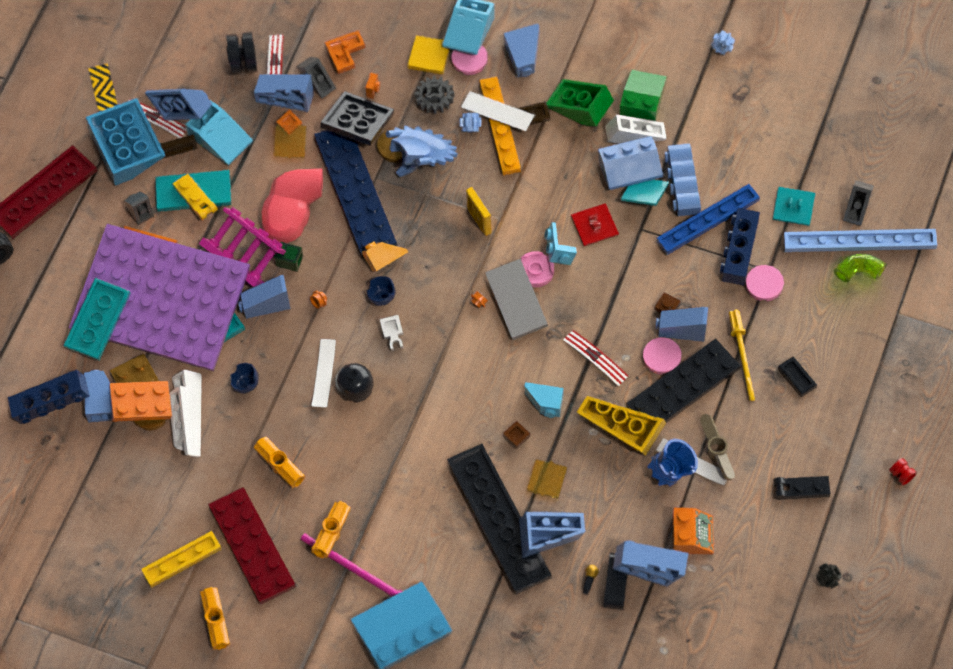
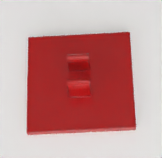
(594, 224)

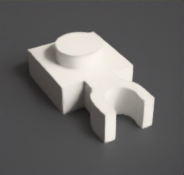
(392, 329)

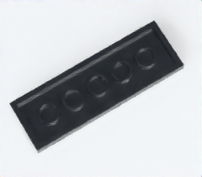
(686, 382)

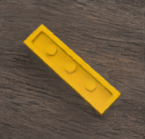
(181, 559)

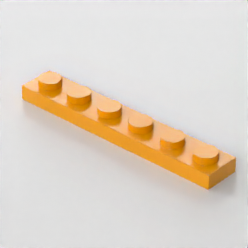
(501, 132)

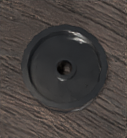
(240, 53)

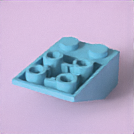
(469, 25)
(219, 134)

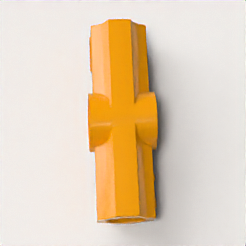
(286, 470)
(326, 537)
(217, 629)

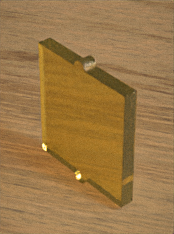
(290, 141)
(547, 479)

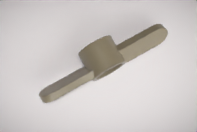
(714, 438)

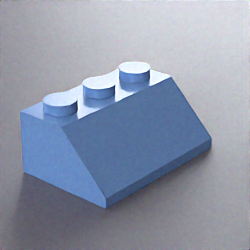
(179, 103)
(630, 163)

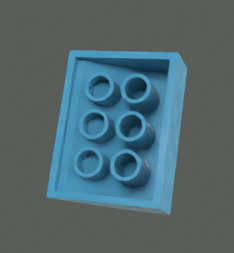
(125, 140)
(401, 626)

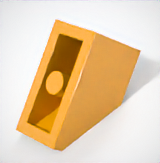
(381, 254)

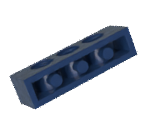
(733, 272)
(55, 389)

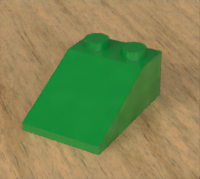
(642, 95)
(581, 101)

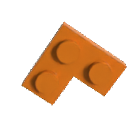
(340, 50)

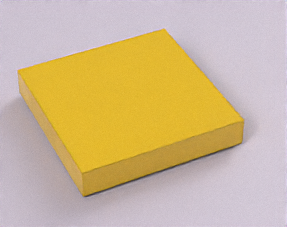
(428, 55)
(478, 211)

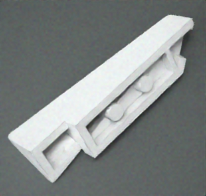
(186, 412)

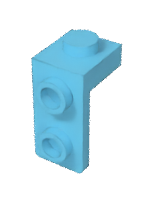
(558, 253)

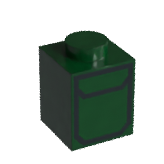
(291, 259)

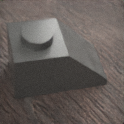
(320, 79)
(858, 202)
(139, 207)

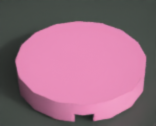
(469, 63)
(538, 268)
(764, 283)
(662, 355)

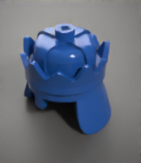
(673, 462)

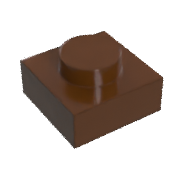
(667, 303)
(516, 434)

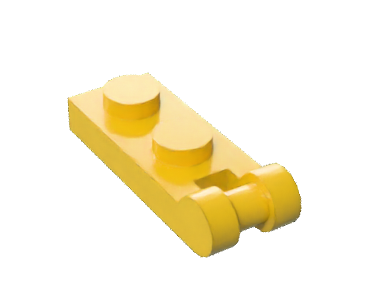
(194, 196)

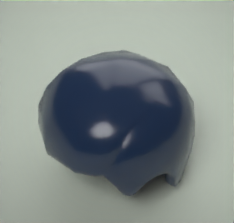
(381, 291)
(245, 378)

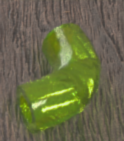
(859, 263)

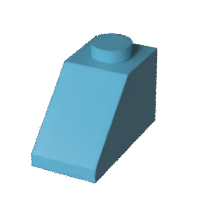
(545, 398)

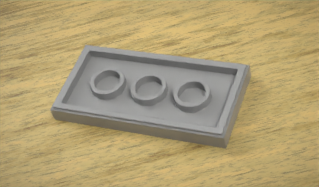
(516, 299)

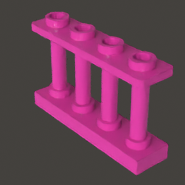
(212, 245)

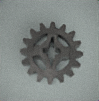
(434, 94)

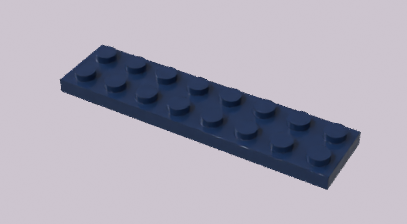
(354, 189)

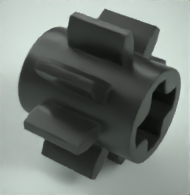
(828, 575)

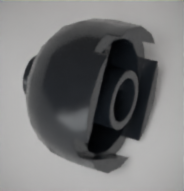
(354, 382)

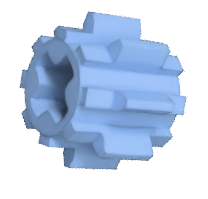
(723, 42)
(470, 122)

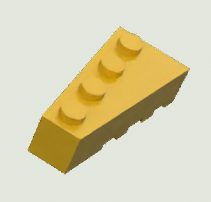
(627, 425)

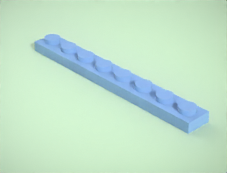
(860, 240)

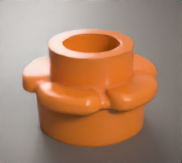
(318, 299)
(478, 299)

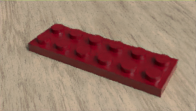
(44, 191)
(252, 546)

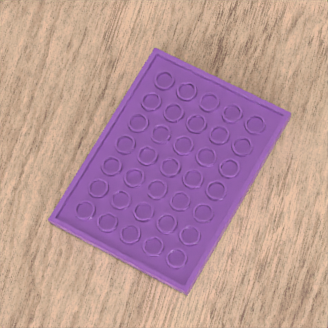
(177, 296)

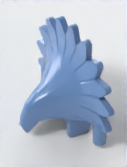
(420, 148)

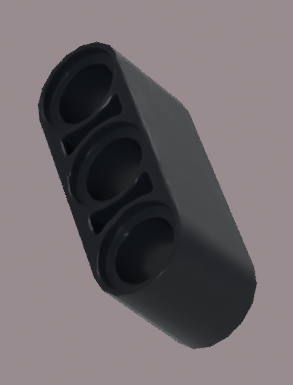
(615, 587)

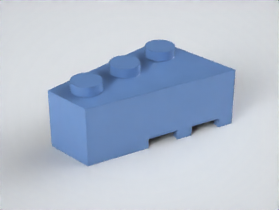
(285, 90)
(549, 530)
(650, 562)

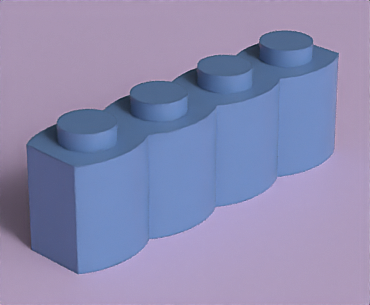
(683, 179)

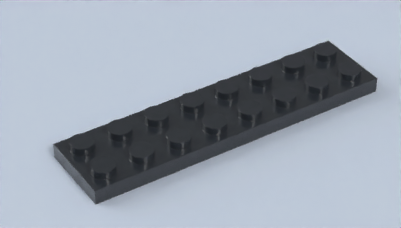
(497, 517)

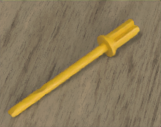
(738, 331)

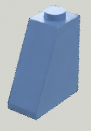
(522, 49)
(265, 298)
(683, 324)
(98, 403)

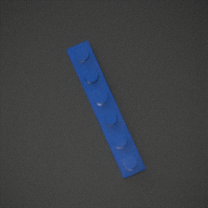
(707, 219)

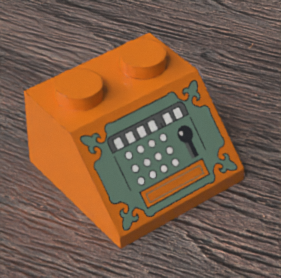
(692, 531)

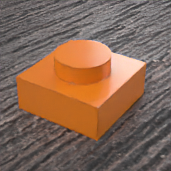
(372, 86)
(289, 117)

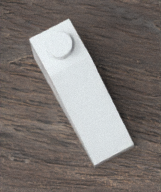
(626, 129)

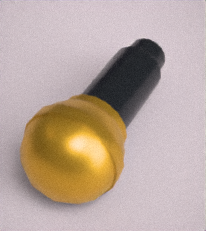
(591, 572)

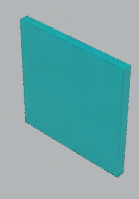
(645, 192)
(794, 206)

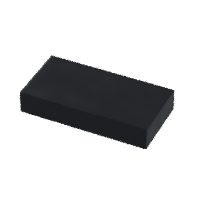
(797, 376)

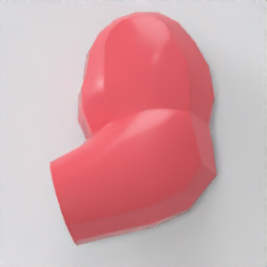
(287, 206)

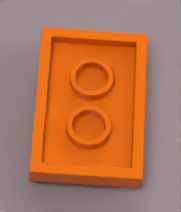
(140, 401)

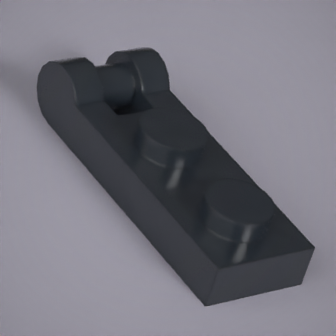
(802, 487)

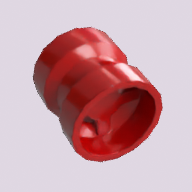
(902, 471)

